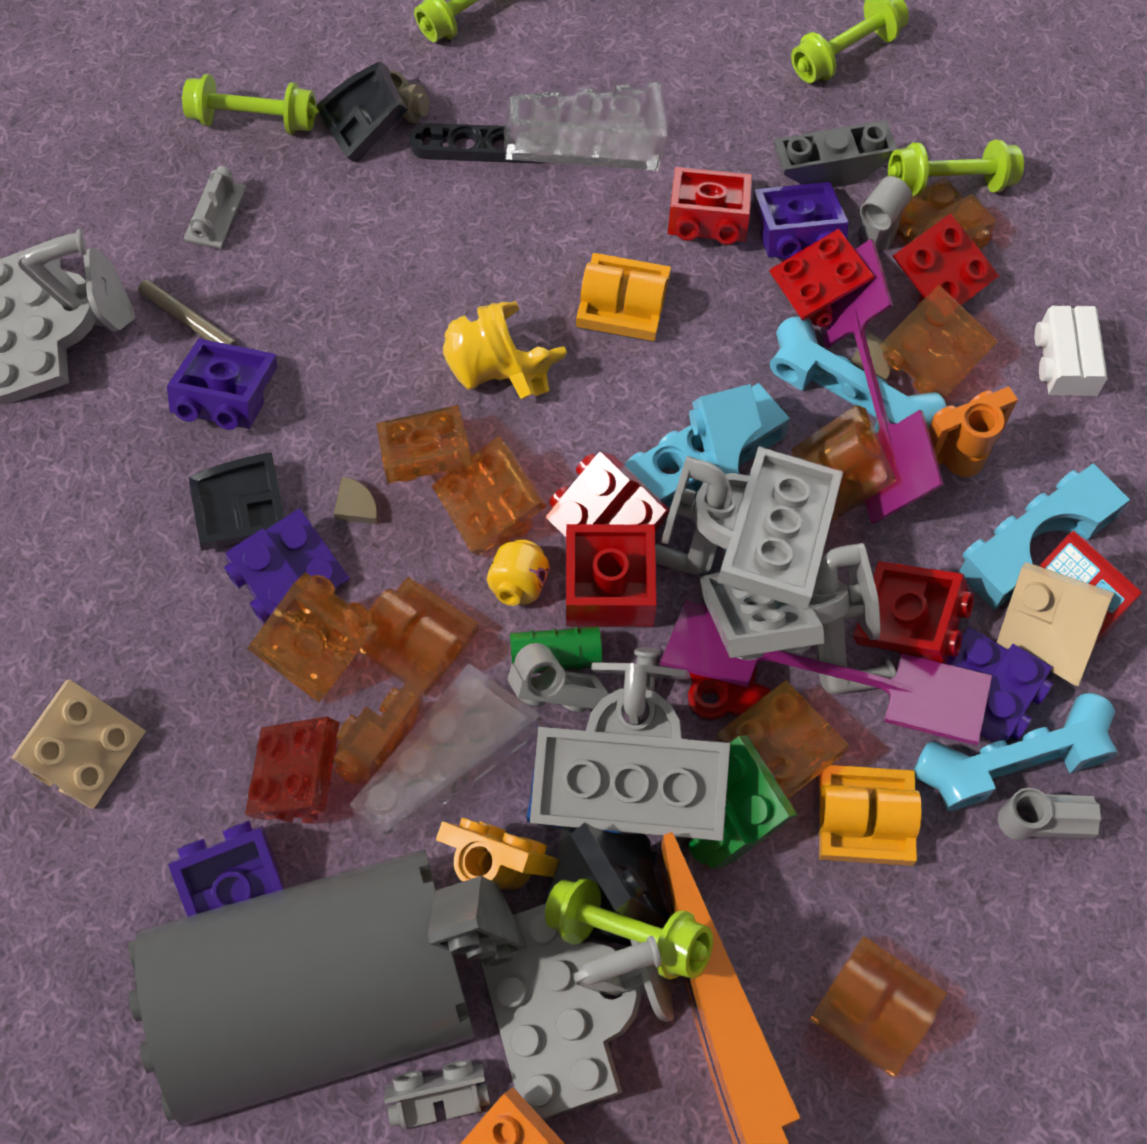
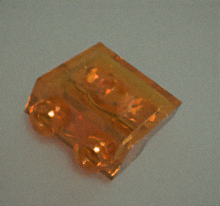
(939, 201)
(937, 344)
(423, 444)
(313, 635)
(373, 738)

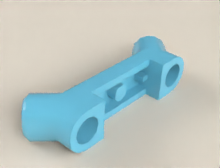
(804, 360)
(969, 779)

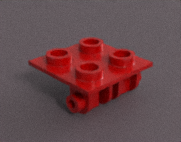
(948, 259)
(821, 277)

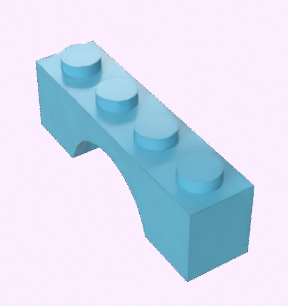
(725, 424)
(1081, 504)

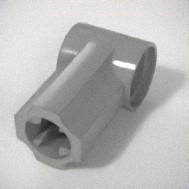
(883, 212)
(1051, 816)

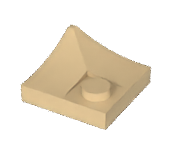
(1055, 619)

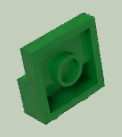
(752, 808)

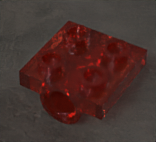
(293, 770)

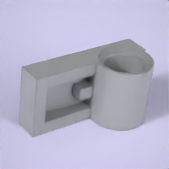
(555, 685)

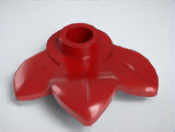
(732, 697)

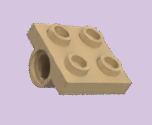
(78, 744)

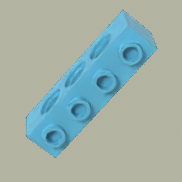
(678, 445)

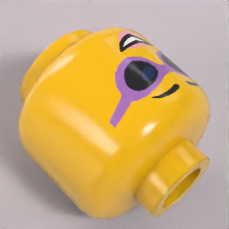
(518, 572)

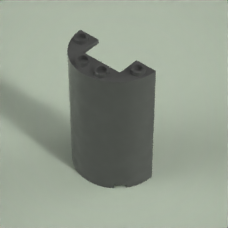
(295, 989)

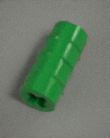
(571, 646)

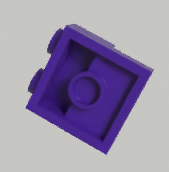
(797, 217)
(221, 384)
(277, 558)
(1014, 683)
(225, 871)

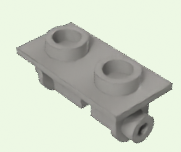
(215, 210)
(417, 1094)

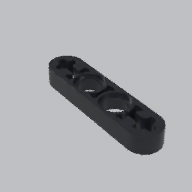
(482, 135)

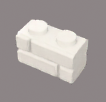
(1071, 351)

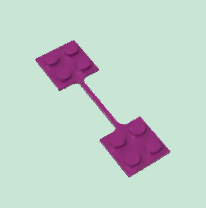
(908, 441)
(921, 695)

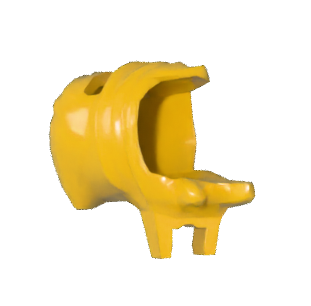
(486, 352)

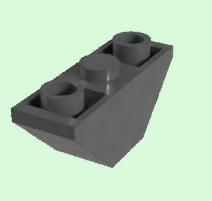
(837, 154)
(475, 922)

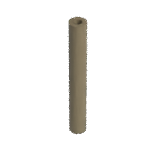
(183, 313)

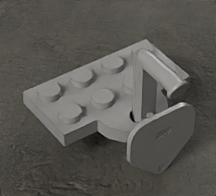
(51, 310)
(766, 521)
(762, 625)
(632, 774)
(558, 1015)

